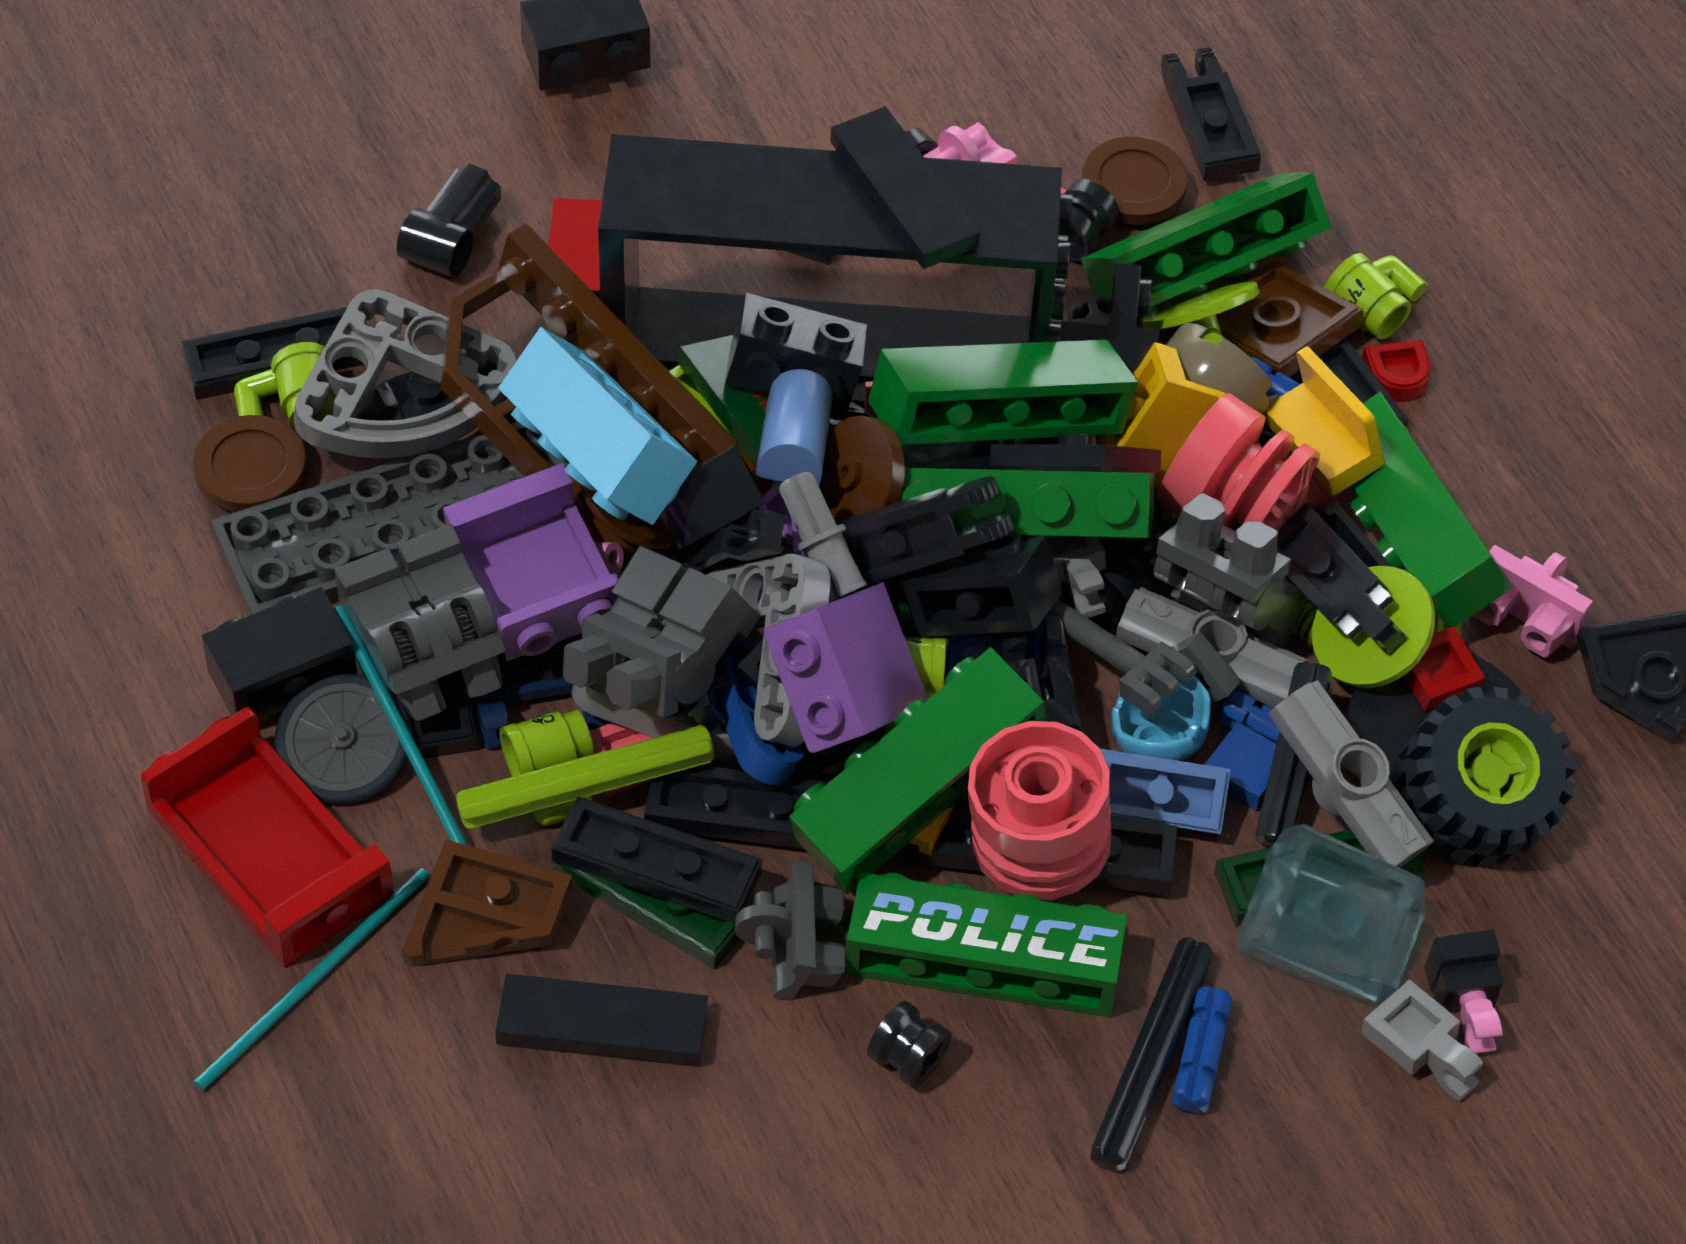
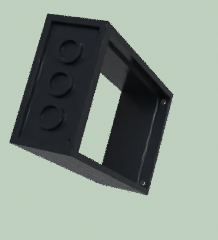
(817, 206)

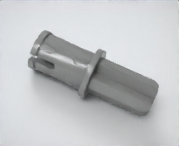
(820, 534)

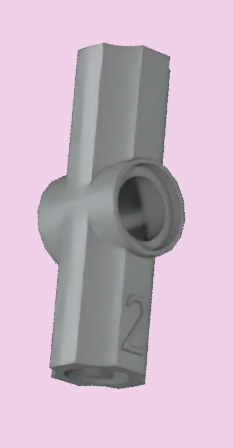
(1260, 666)
(1328, 743)

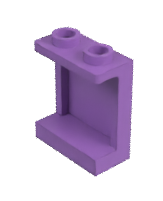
(533, 560)
(845, 667)

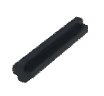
(1288, 774)

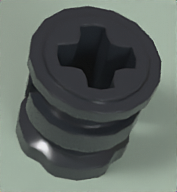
(1120, 579)

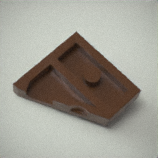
(485, 906)

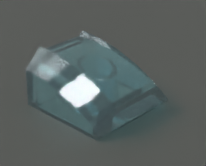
(1333, 915)

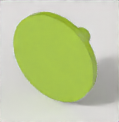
(1202, 309)
(1362, 660)

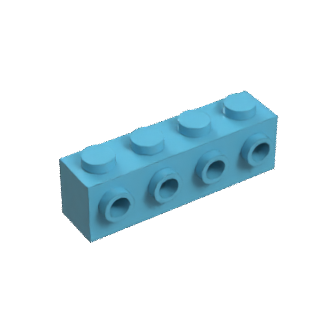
(595, 429)

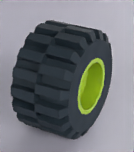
(1486, 775)

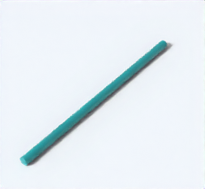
(401, 730)
(311, 980)

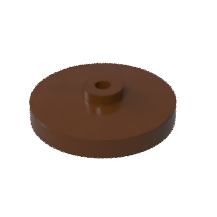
(1140, 175)
(249, 462)
(861, 467)

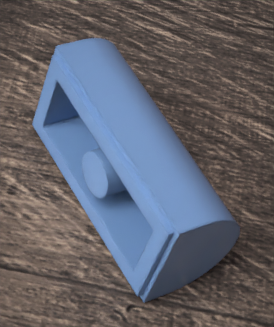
(795, 426)
(1167, 791)

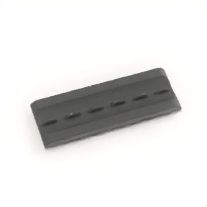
(304, 536)

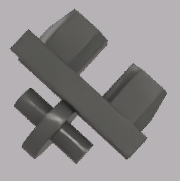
(784, 929)

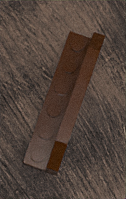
(586, 322)

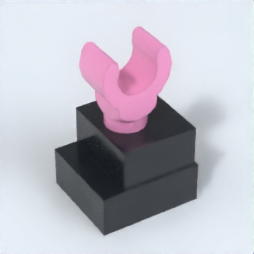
(1467, 980)

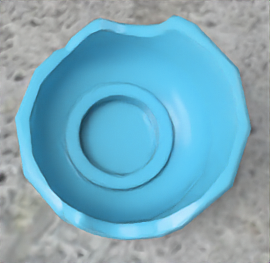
(1172, 731)

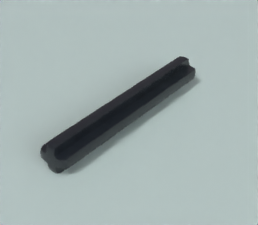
(1151, 1055)

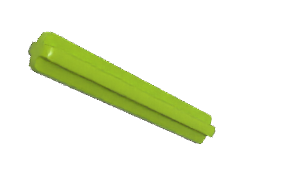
(585, 776)

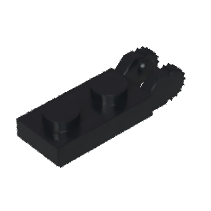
(1211, 116)
(921, 530)

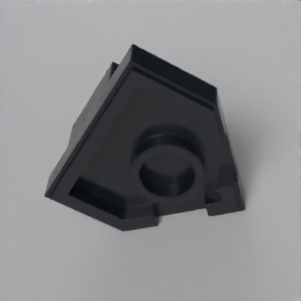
(1640, 669)

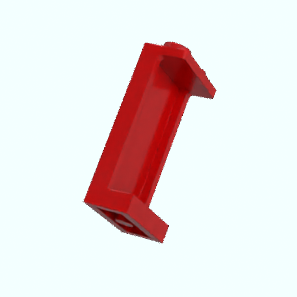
(264, 838)

